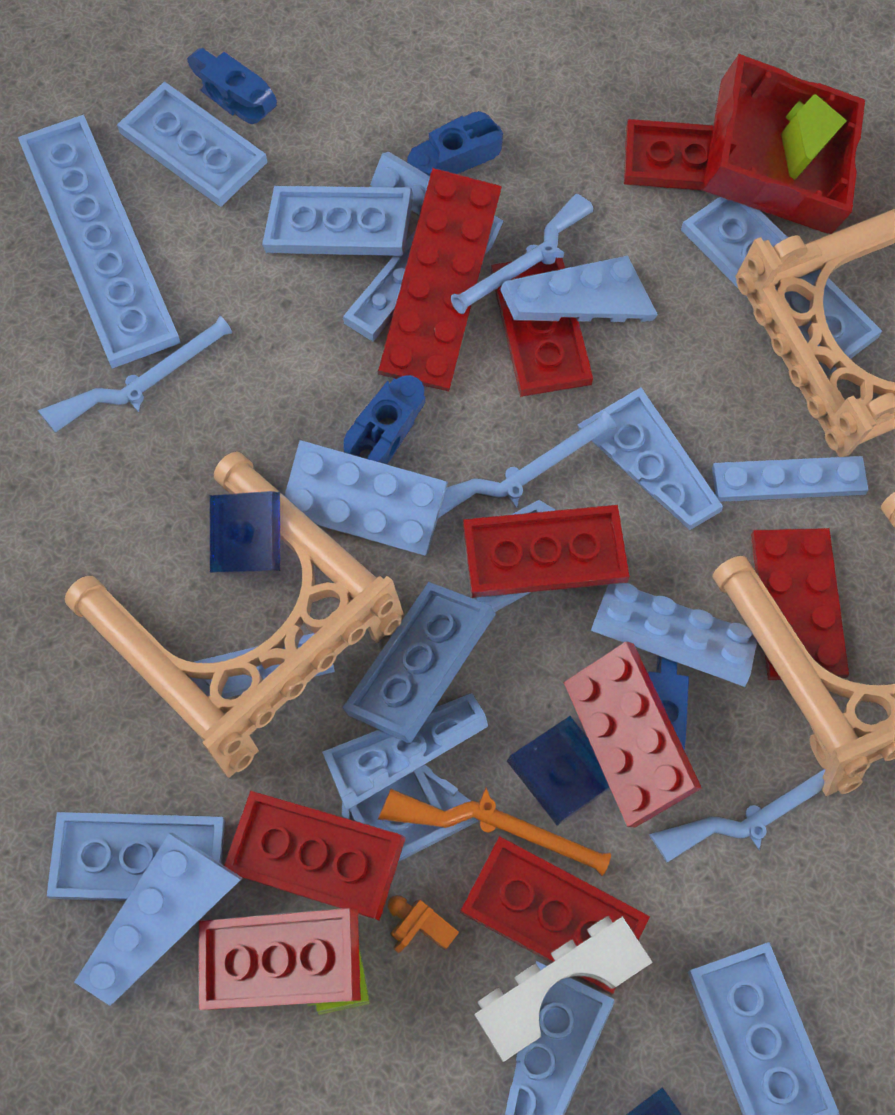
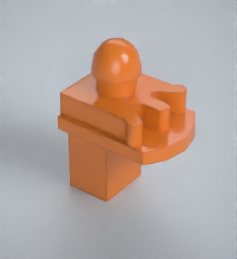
(420, 918)

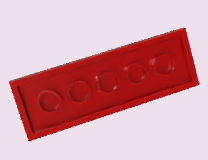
(441, 262)

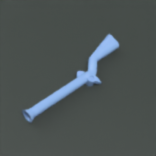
(547, 252)
(66, 411)
(517, 478)
(681, 838)

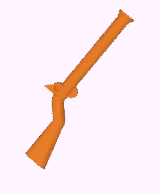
(406, 809)

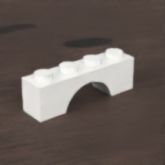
(608, 956)

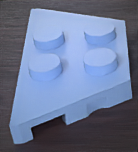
(423, 786)

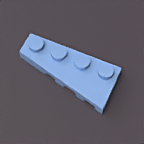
(581, 292)
(656, 459)
(380, 759)
(162, 907)
(553, 1064)

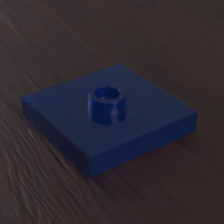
(245, 532)
(560, 770)

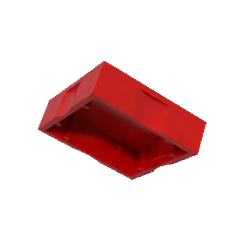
(749, 155)

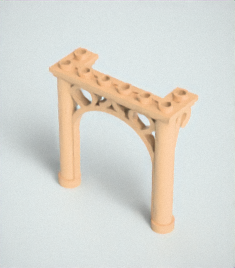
(780, 268)
(363, 604)
(835, 733)

